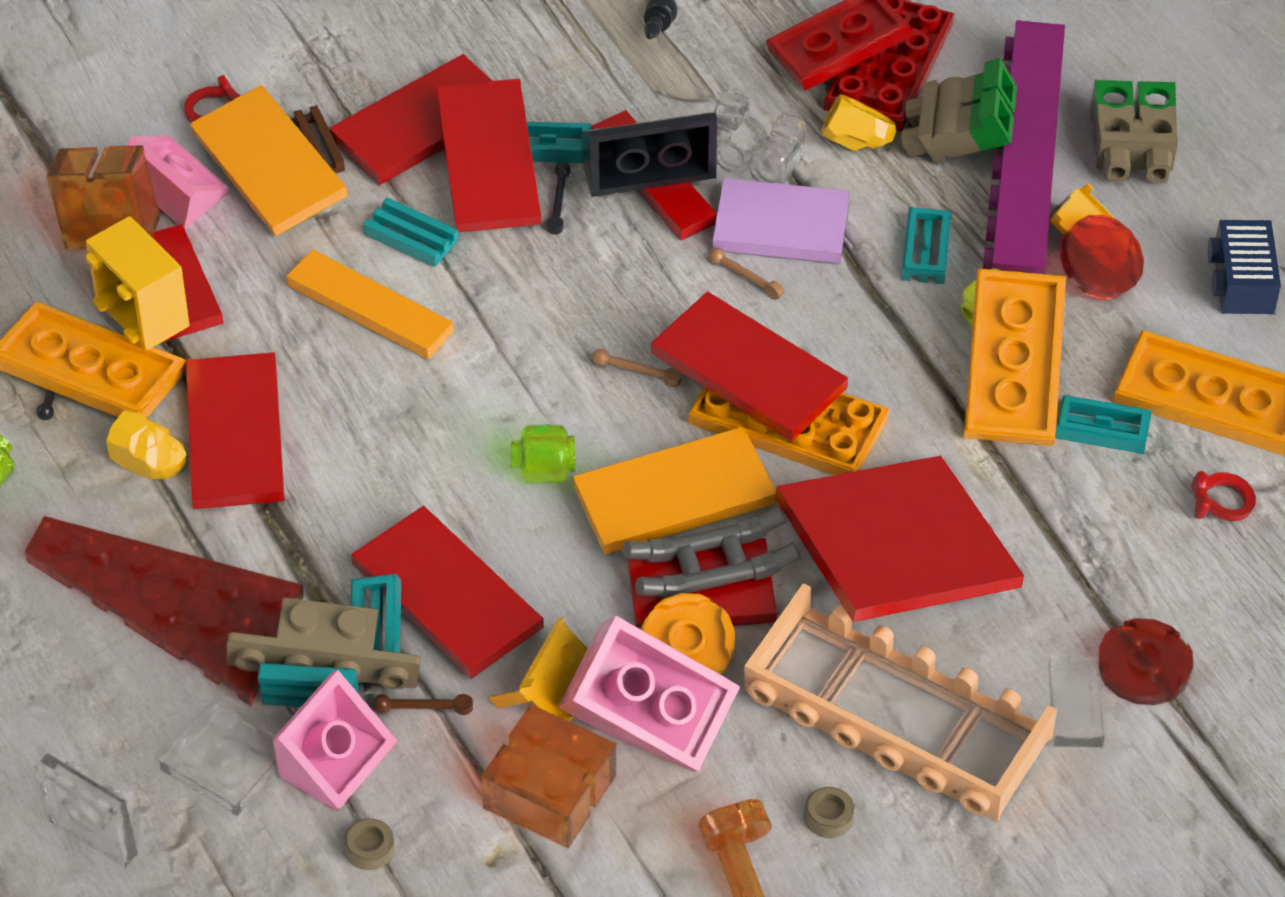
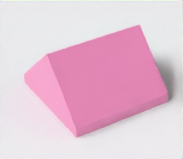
(179, 180)
(331, 743)

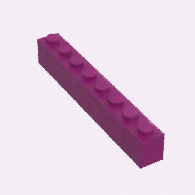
(1027, 162)

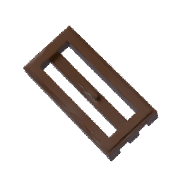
(303, 120)

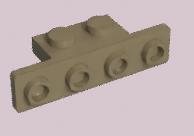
(325, 637)

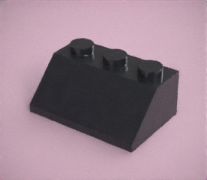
(650, 154)

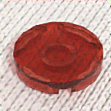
(1102, 257)
(1145, 662)

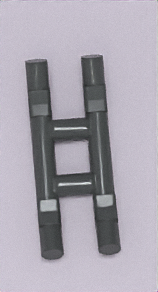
(730, 539)

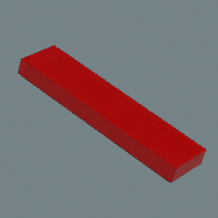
(676, 204)

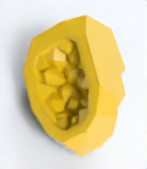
(857, 125)
(144, 447)

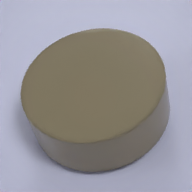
(829, 812)
(369, 844)

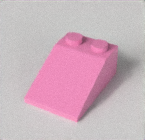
(648, 694)

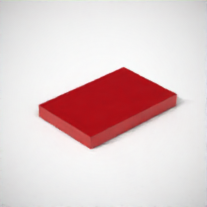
(837, 40)
(200, 300)
(744, 601)

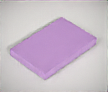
(781, 220)

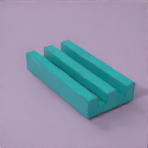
(549, 149)
(415, 227)
(923, 269)
(1101, 429)
(393, 607)
(295, 684)

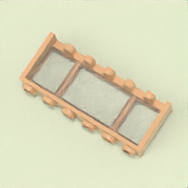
(896, 706)

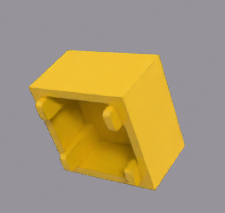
(137, 283)

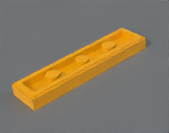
(370, 304)

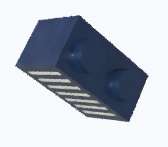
(1245, 267)

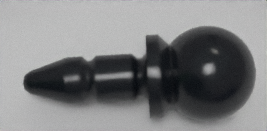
(659, 16)

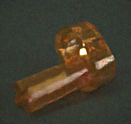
(727, 832)

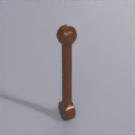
(461, 704)

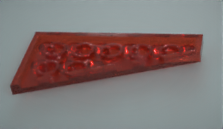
(166, 595)

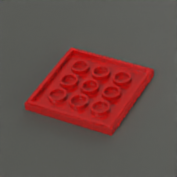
(898, 538)

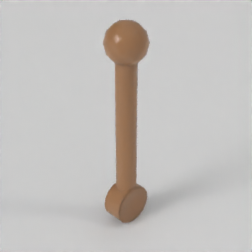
(772, 289)
(671, 376)

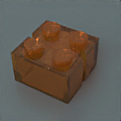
(117, 190)
(543, 776)

